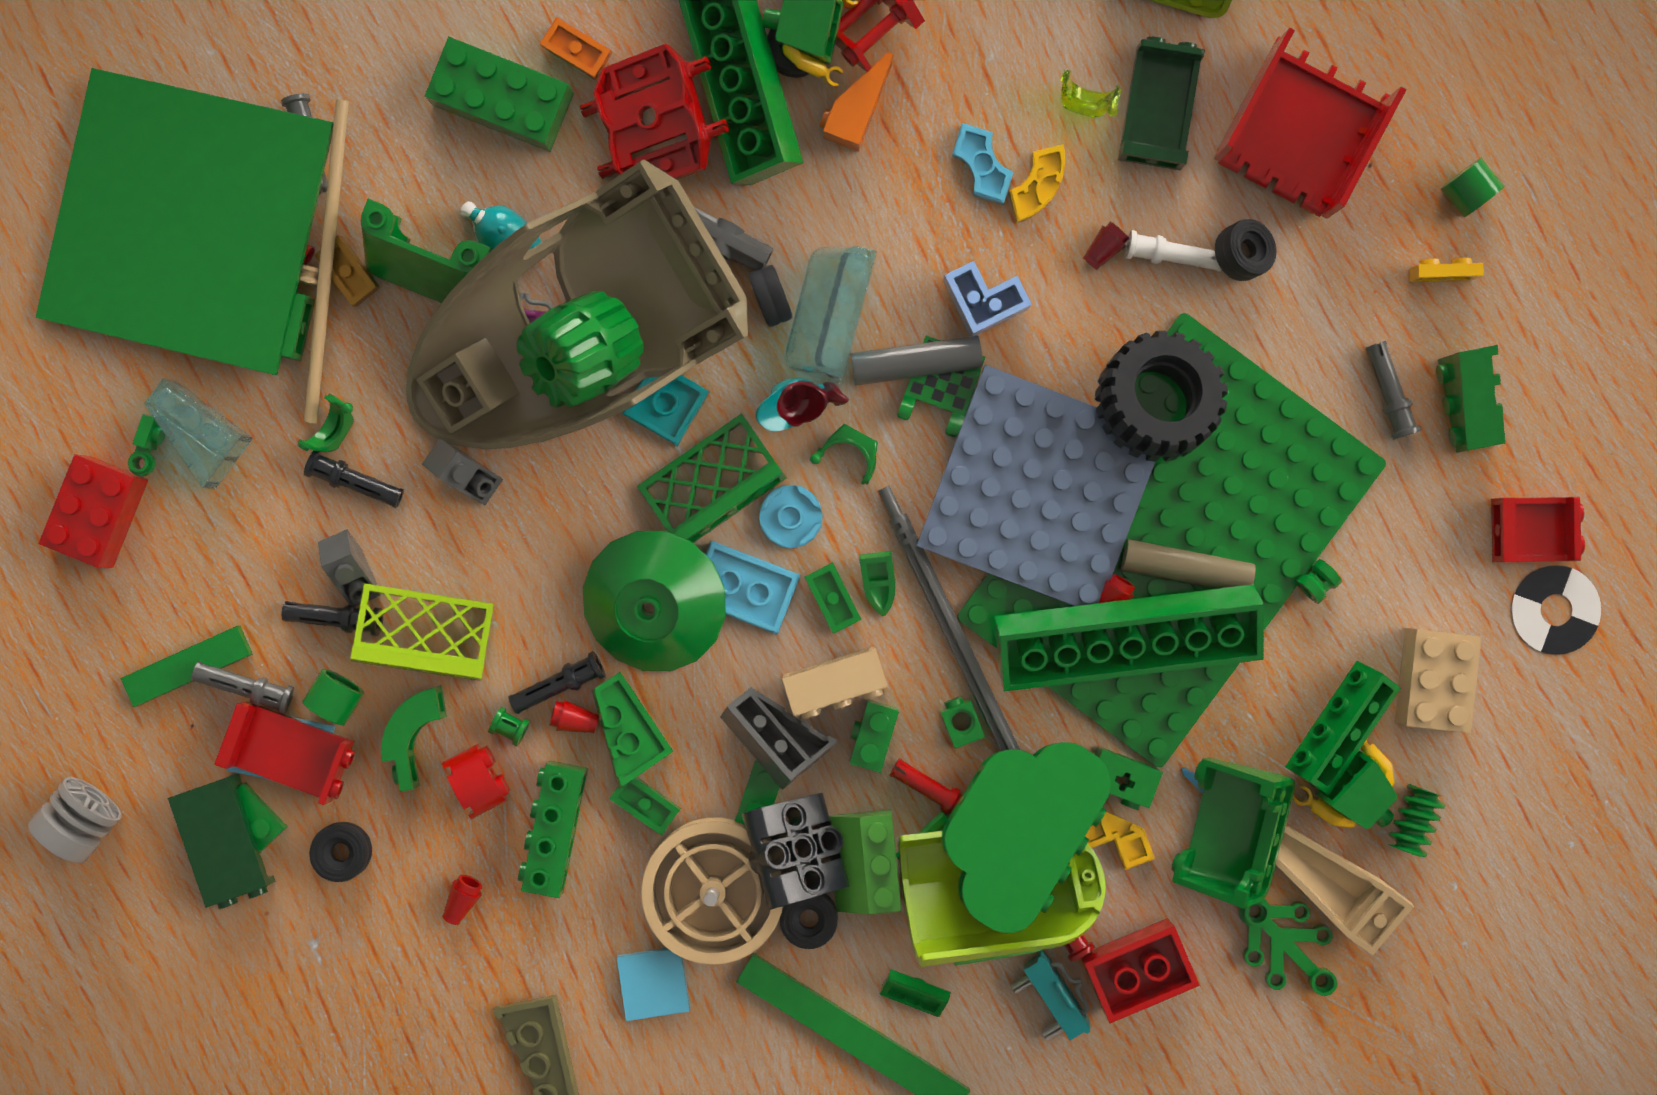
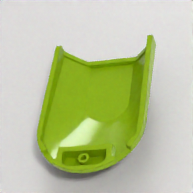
(948, 933)

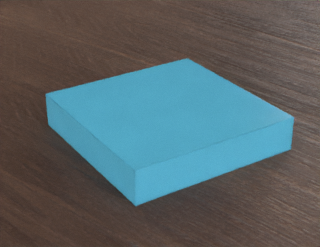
(653, 984)

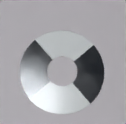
(1528, 617)

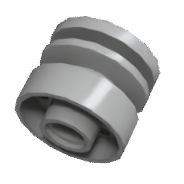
(74, 820)

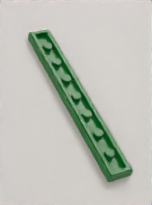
(846, 1030)

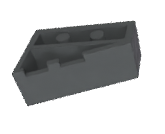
(775, 737)

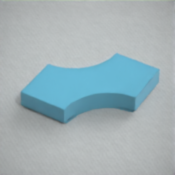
(976, 151)

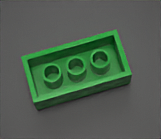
(499, 94)

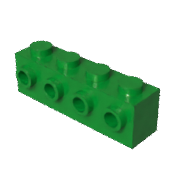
(1343, 727)
(553, 829)

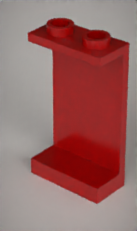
(286, 751)

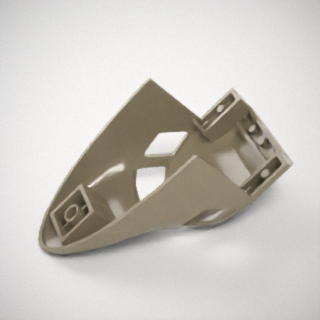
(626, 239)

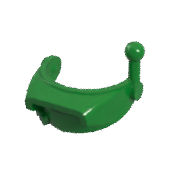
(334, 428)
(848, 435)

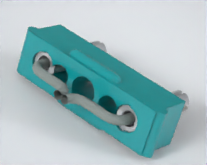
(1057, 996)

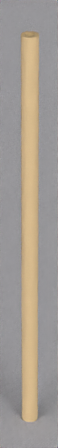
(326, 260)

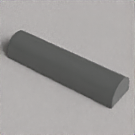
(917, 360)

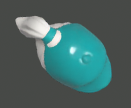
(493, 223)

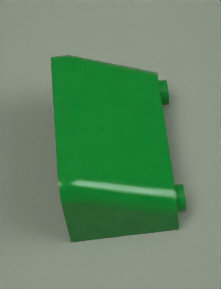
(408, 266)
(1235, 832)

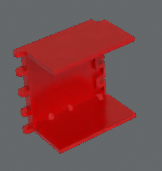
(1305, 131)

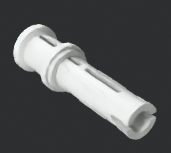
(1158, 249)

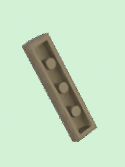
(1185, 566)

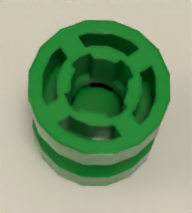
(1319, 581)

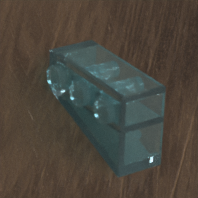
(197, 432)

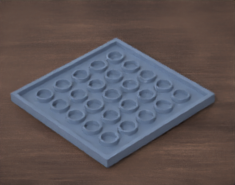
(1035, 491)

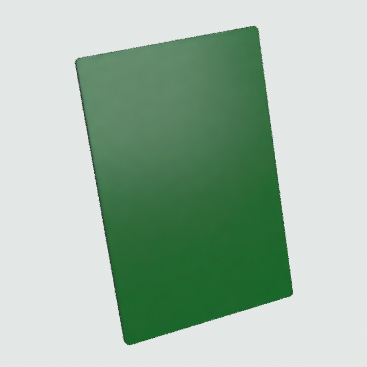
(1254, 492)

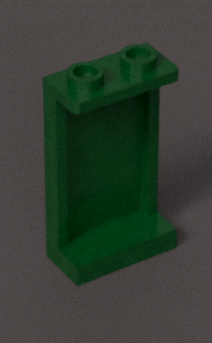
(1160, 103)
(220, 842)

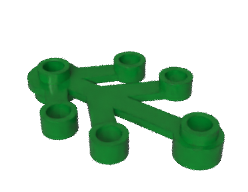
(1283, 940)

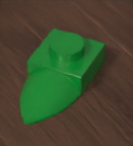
(878, 580)

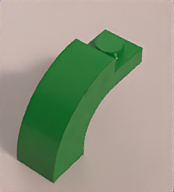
(402, 732)

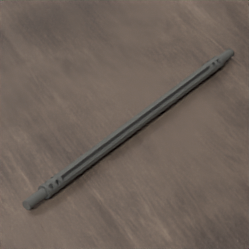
(948, 623)

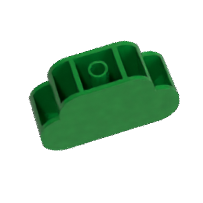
(1022, 828)

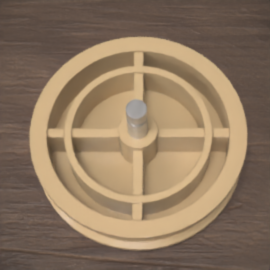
(705, 895)

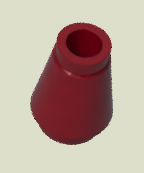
(1106, 245)

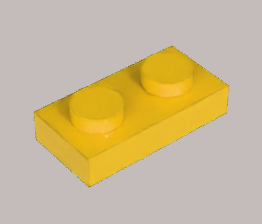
(1459, 270)

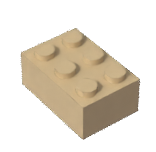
(1438, 680)
(835, 682)

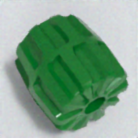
(580, 348)

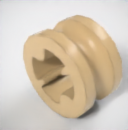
(309, 275)

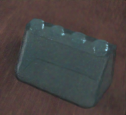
(829, 311)

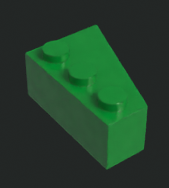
(1471, 399)

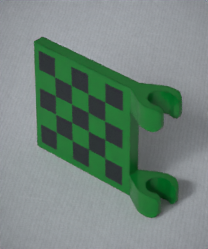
(945, 391)

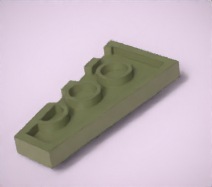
(541, 1044)

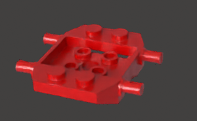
(666, 84)

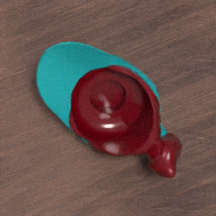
(796, 403)

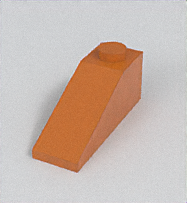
(854, 109)

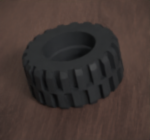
(1183, 364)

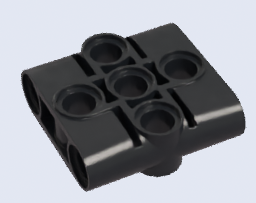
(798, 833)

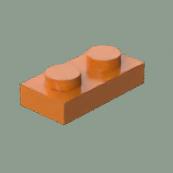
(576, 48)

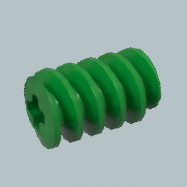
(1416, 821)

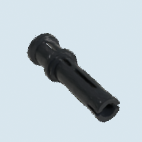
(340, 475)
(345, 617)
(570, 677)

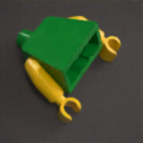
(808, 33)
(1360, 794)

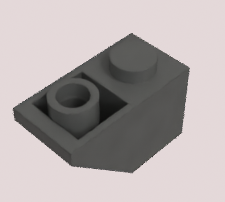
(462, 471)
(346, 566)

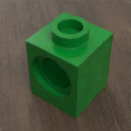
(963, 736)

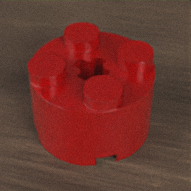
(476, 780)

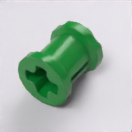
(509, 726)

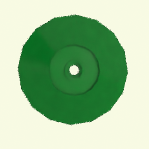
(672, 578)

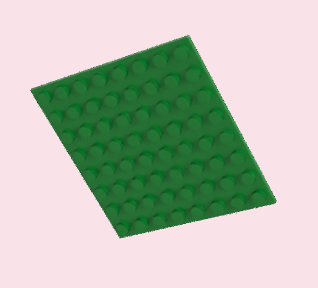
(185, 220)

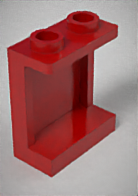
(1537, 529)

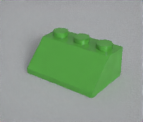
(868, 863)

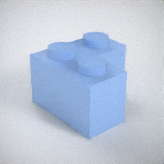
(982, 307)

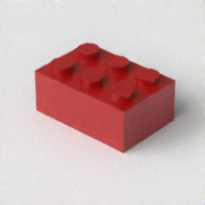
(93, 511)
(1139, 970)

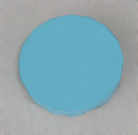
(790, 516)

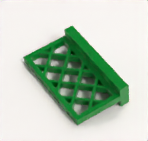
(727, 504)

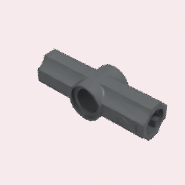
(735, 243)

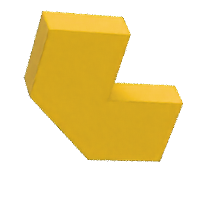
(1128, 839)

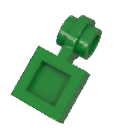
(147, 438)

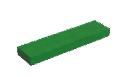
(178, 668)

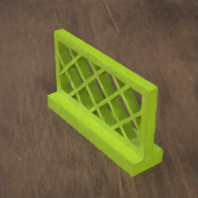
(418, 660)

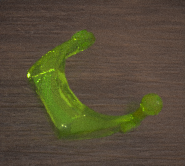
(1088, 102)

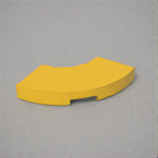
(1041, 184)

